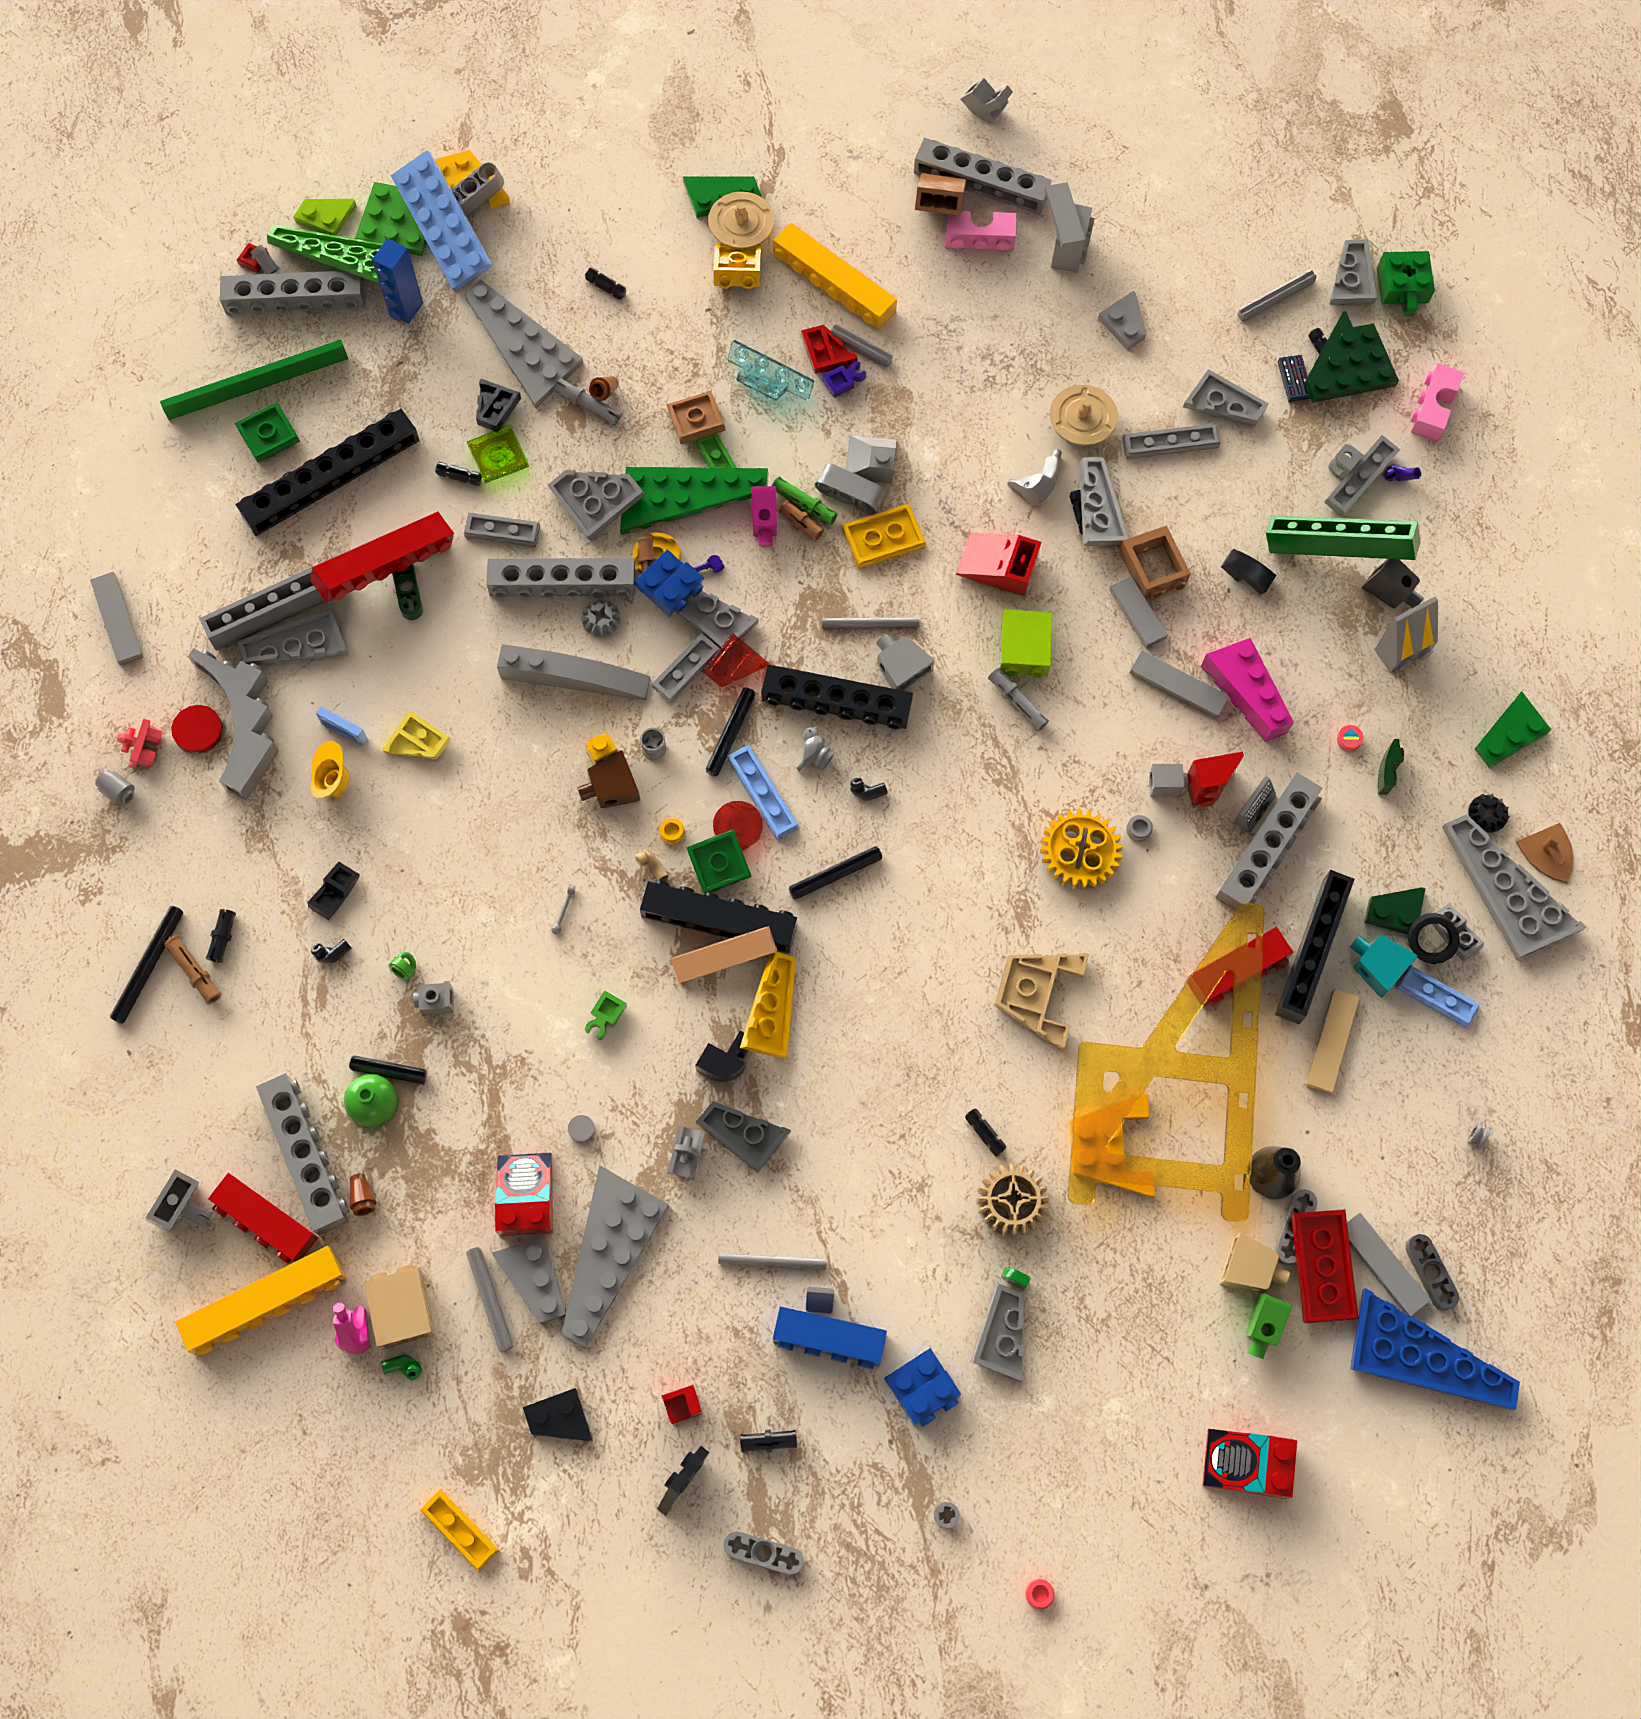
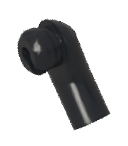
(866, 792)
(329, 954)

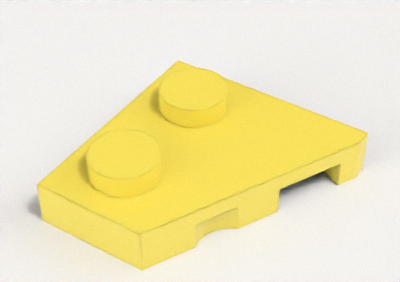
(416, 739)

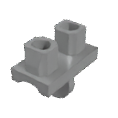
(686, 1152)

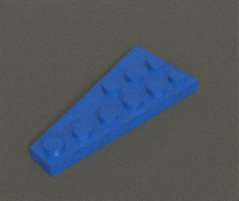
(1413, 1353)

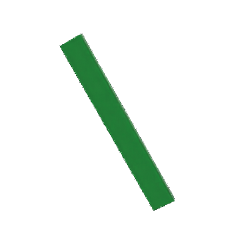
(254, 379)

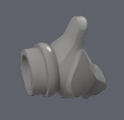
(815, 750)

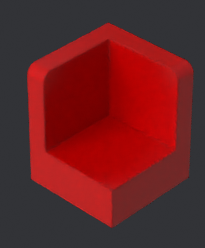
(682, 1404)

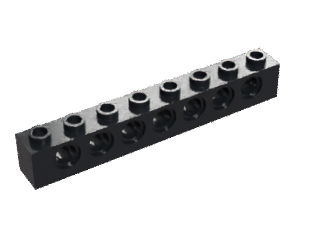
(324, 483)

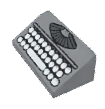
(1256, 805)

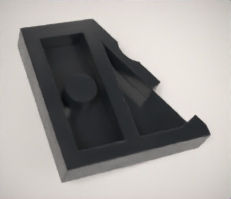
(495, 404)
(559, 1417)
(678, 1482)

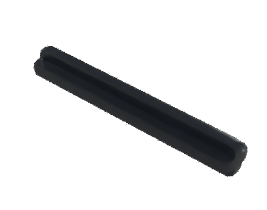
(730, 731)
(835, 872)

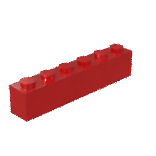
(382, 557)

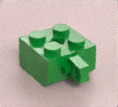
(1405, 279)

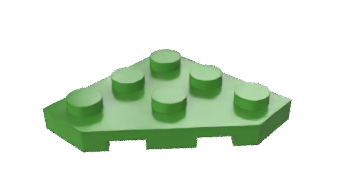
(390, 218)

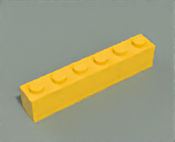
(834, 276)
(260, 1301)

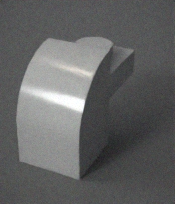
(985, 101)

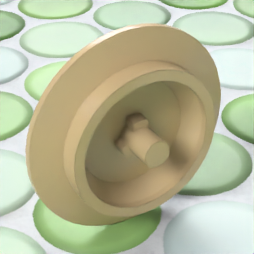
(741, 220)
(1083, 415)

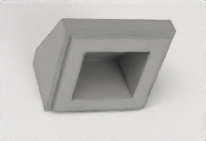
(819, 1300)

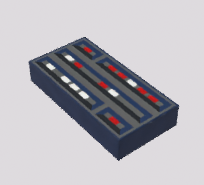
(1293, 377)

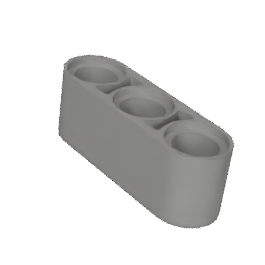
(478, 181)
(850, 489)

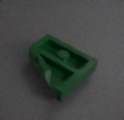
(1395, 910)

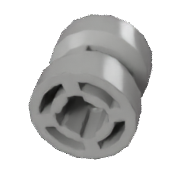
(651, 738)

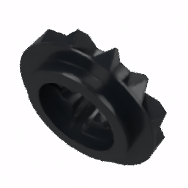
(1478, 809)

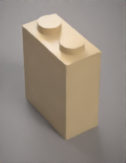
(399, 1307)

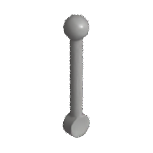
(556, 929)

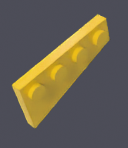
(771, 1013)

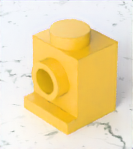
(600, 747)

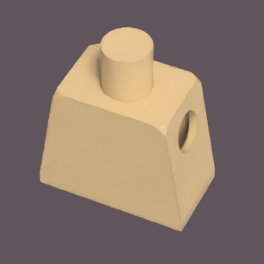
(1252, 1266)

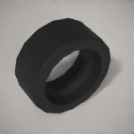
(1433, 958)

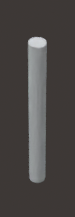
(870, 622)
(773, 1261)

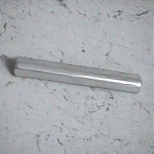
(1276, 295)
(489, 1299)

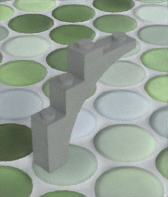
(251, 748)

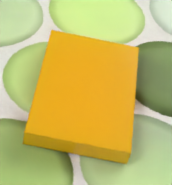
(883, 536)

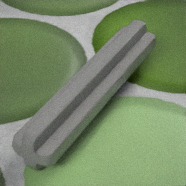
(862, 345)

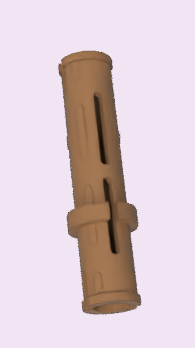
(198, 978)

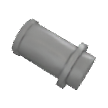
(264, 259)

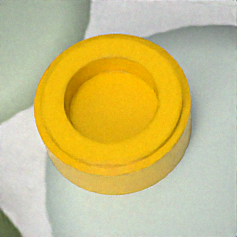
(672, 831)

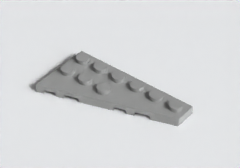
(613, 1240)

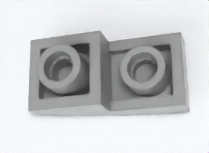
(1469, 941)

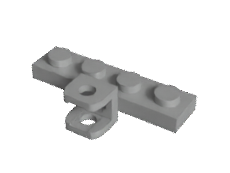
(1357, 472)

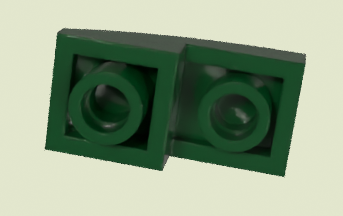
(1387, 772)

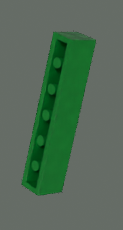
(1343, 537)

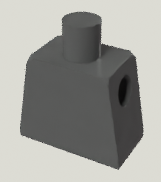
(1393, 584)

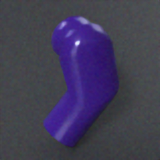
(1400, 473)

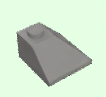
(871, 458)

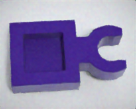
(841, 380)

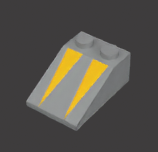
(1410, 636)

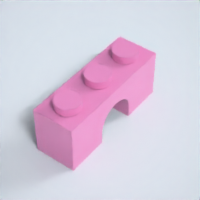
(997, 235)
(1431, 417)

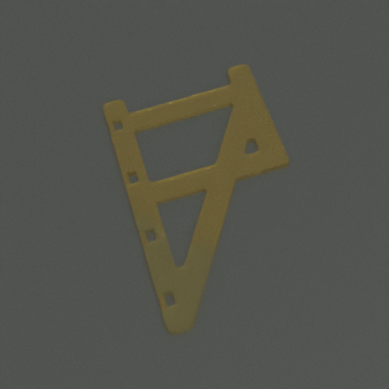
(1101, 1113)

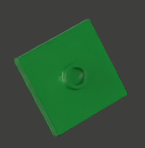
(267, 432)
(719, 862)

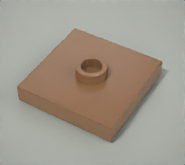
(696, 417)

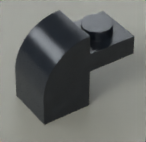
(721, 1065)

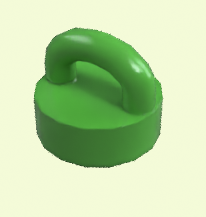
(402, 968)

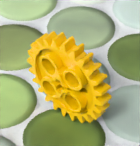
(1059, 843)

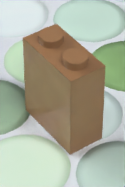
(940, 194)

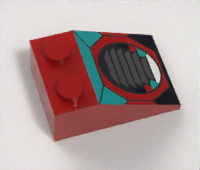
(524, 1194)
(1250, 1463)

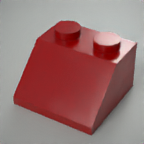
(1210, 777)

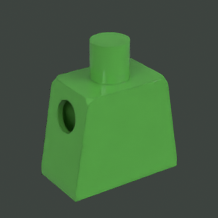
(1270, 1312)

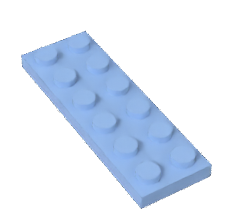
(441, 220)

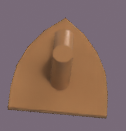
(1549, 852)

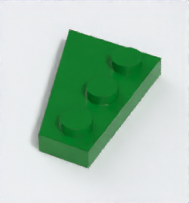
(1512, 732)

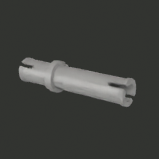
(579, 397)
(1018, 699)

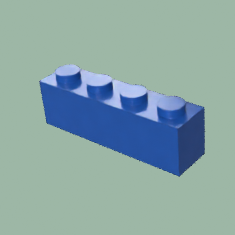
(397, 281)
(829, 1336)

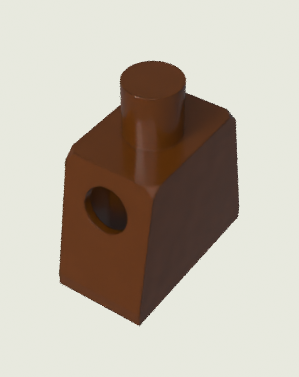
(610, 782)

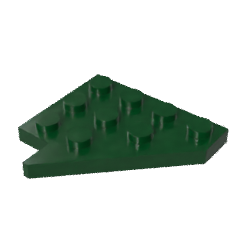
(1350, 363)

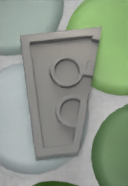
(1354, 275)
(534, 1277)

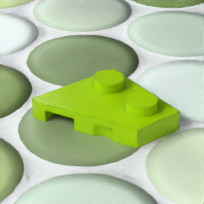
(325, 214)

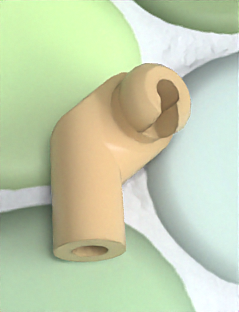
(653, 863)

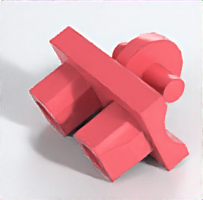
(146, 734)

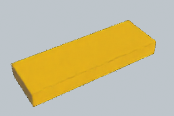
(459, 1530)

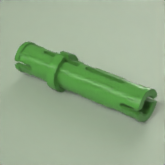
(813, 506)

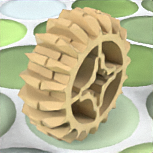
(1001, 1200)

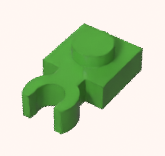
(607, 1011)

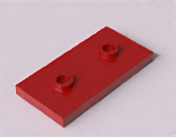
(1324, 1266)

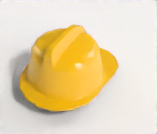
(328, 772)

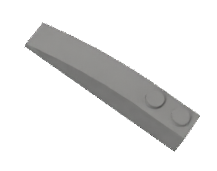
(570, 672)

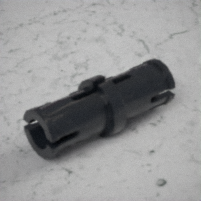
(220, 935)
(768, 1441)

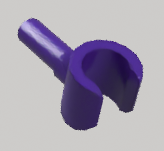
(714, 562)

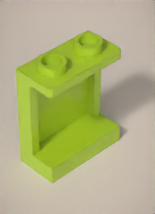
(1026, 643)

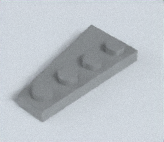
(1100, 509)
(299, 640)

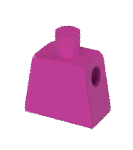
(764, 514)

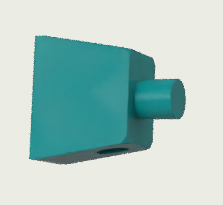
(1381, 962)

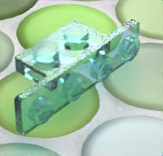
(767, 374)

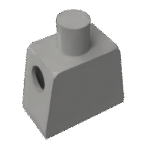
(903, 662)

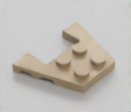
(1027, 990)

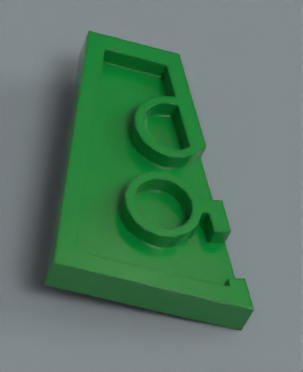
(706, 190)

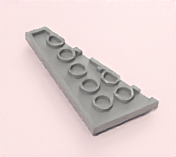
(527, 348)
(1513, 896)

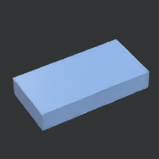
(341, 726)

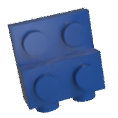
(669, 583)
(923, 1388)

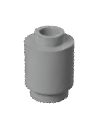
(115, 787)

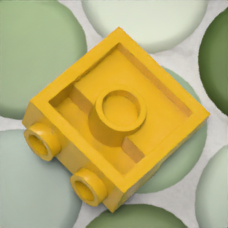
(737, 266)

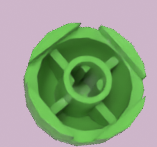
(370, 1100)

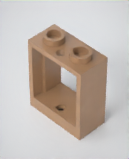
(1147, 542)

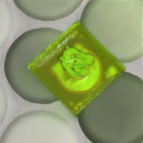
(497, 454)

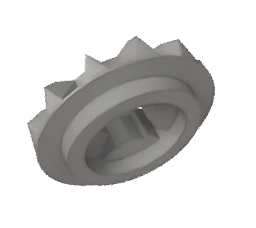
(604, 626)

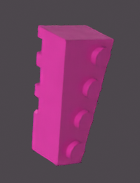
(1251, 689)

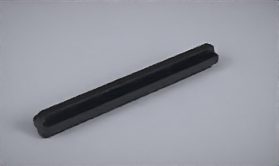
(146, 965)

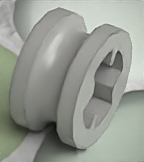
(1479, 1135)
(940, 1508)

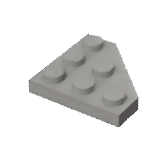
(595, 497)

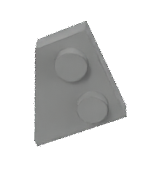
(1125, 321)

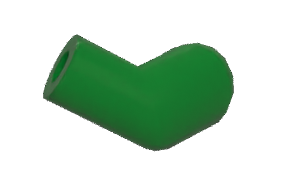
(404, 1364)

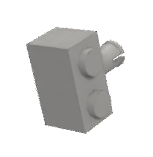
(176, 1203)

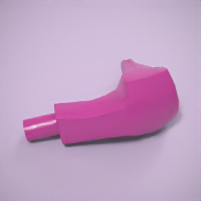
(351, 1329)

